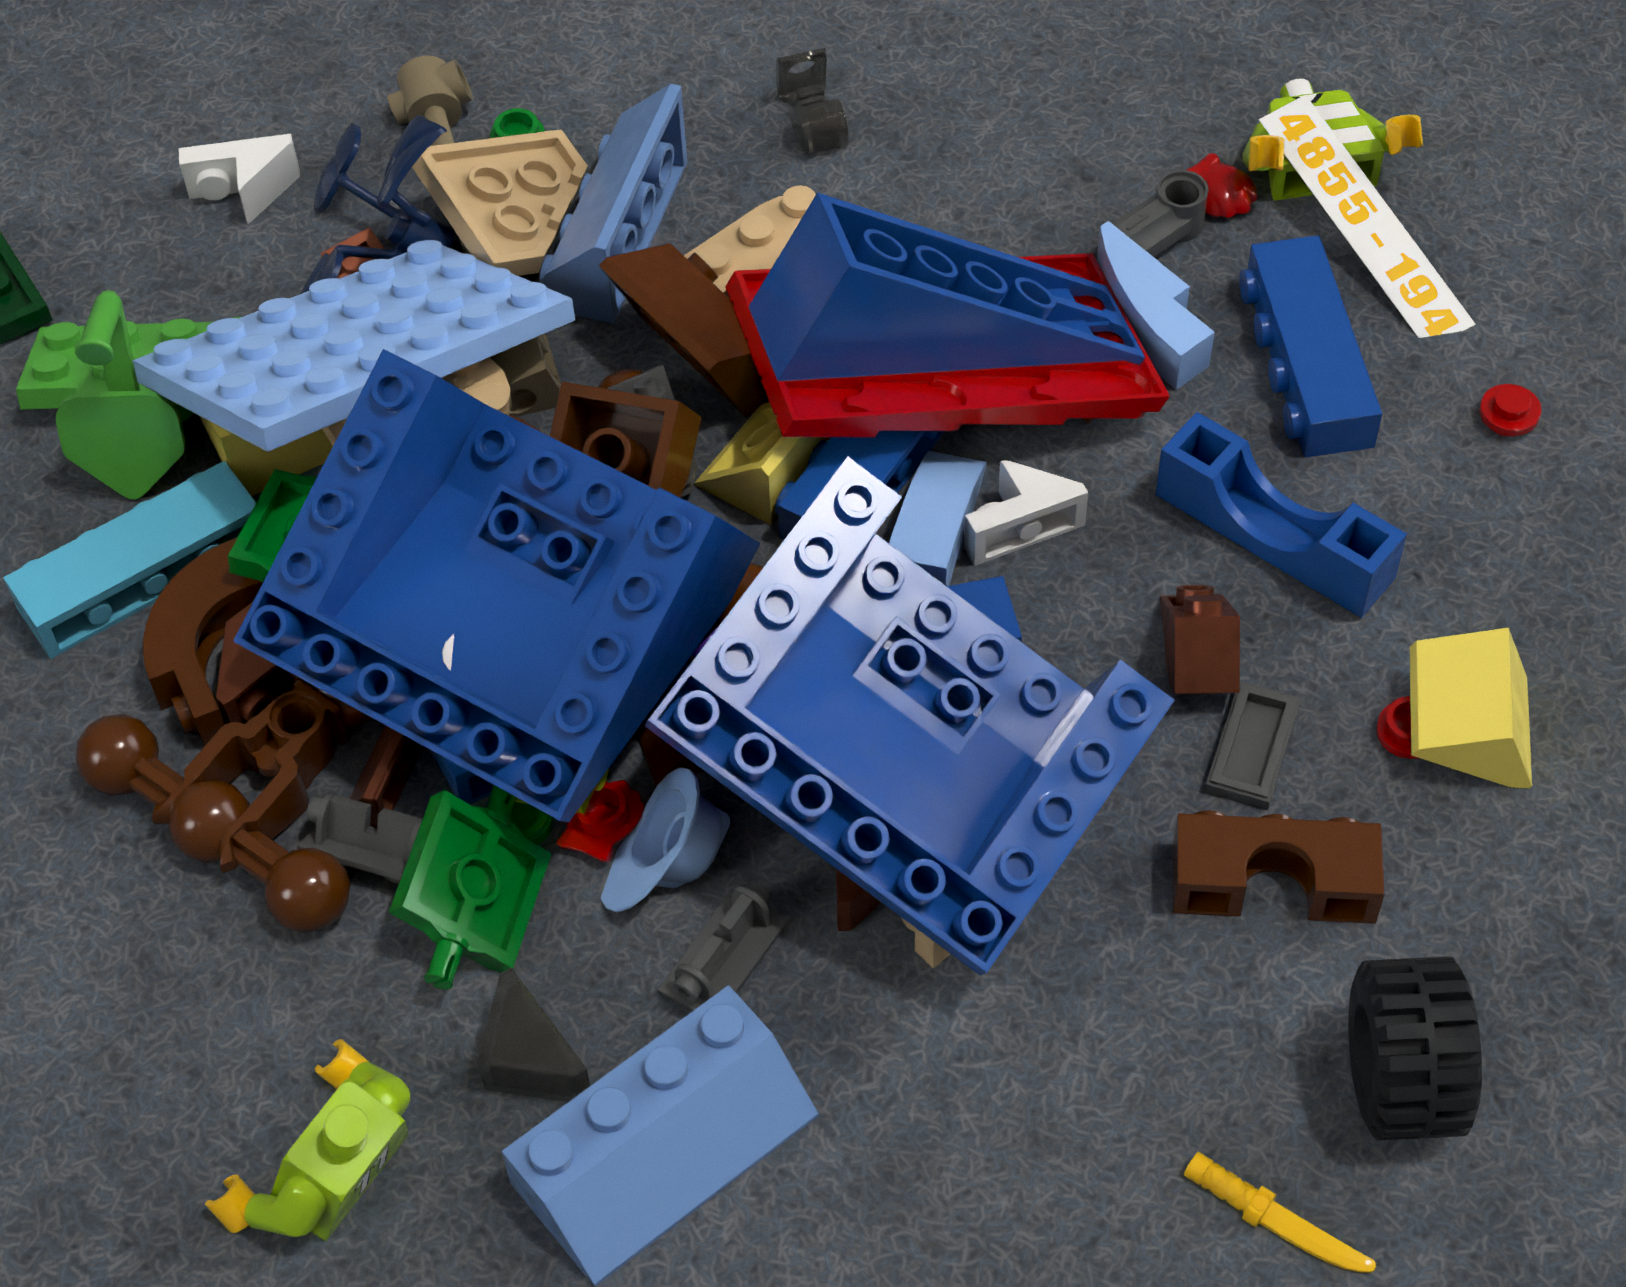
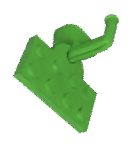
(103, 414)

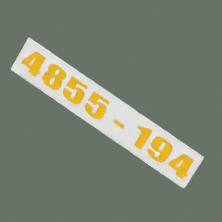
(1366, 220)

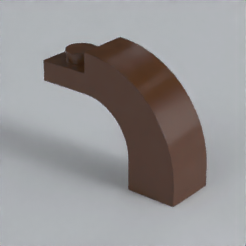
(186, 629)

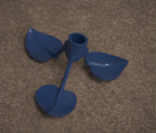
(407, 223)

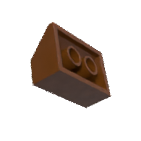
(691, 316)

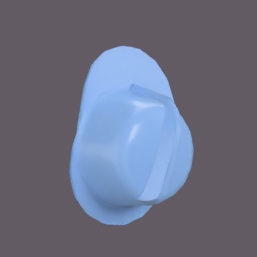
(670, 843)

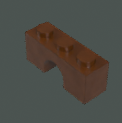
(1331, 859)

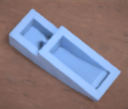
(1155, 307)
(934, 512)

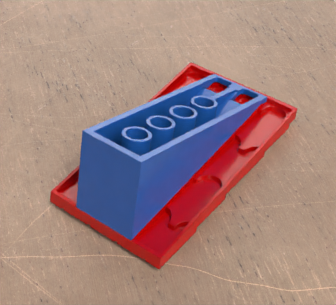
(929, 332)

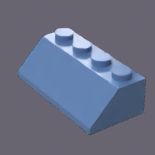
(620, 203)
(659, 1135)

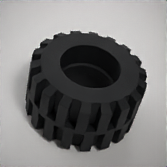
(1414, 1048)

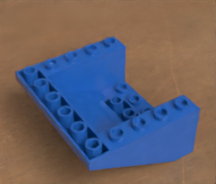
(548, 567)
(903, 727)

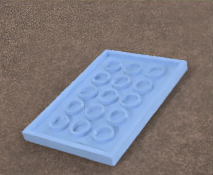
(310, 354)

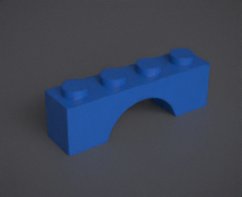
(1338, 554)

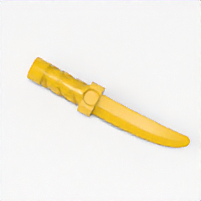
(1261, 1209)

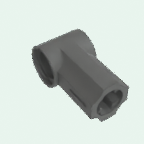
(1170, 215)

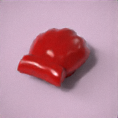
(1229, 188)
(606, 821)

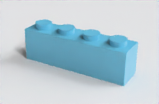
(127, 560)

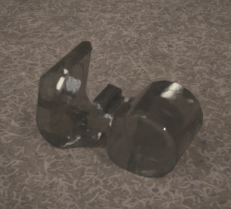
(815, 121)

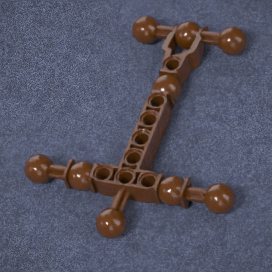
(215, 820)

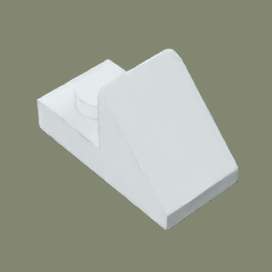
(252, 167)
(1032, 511)

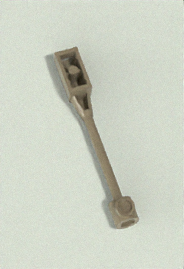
(437, 92)

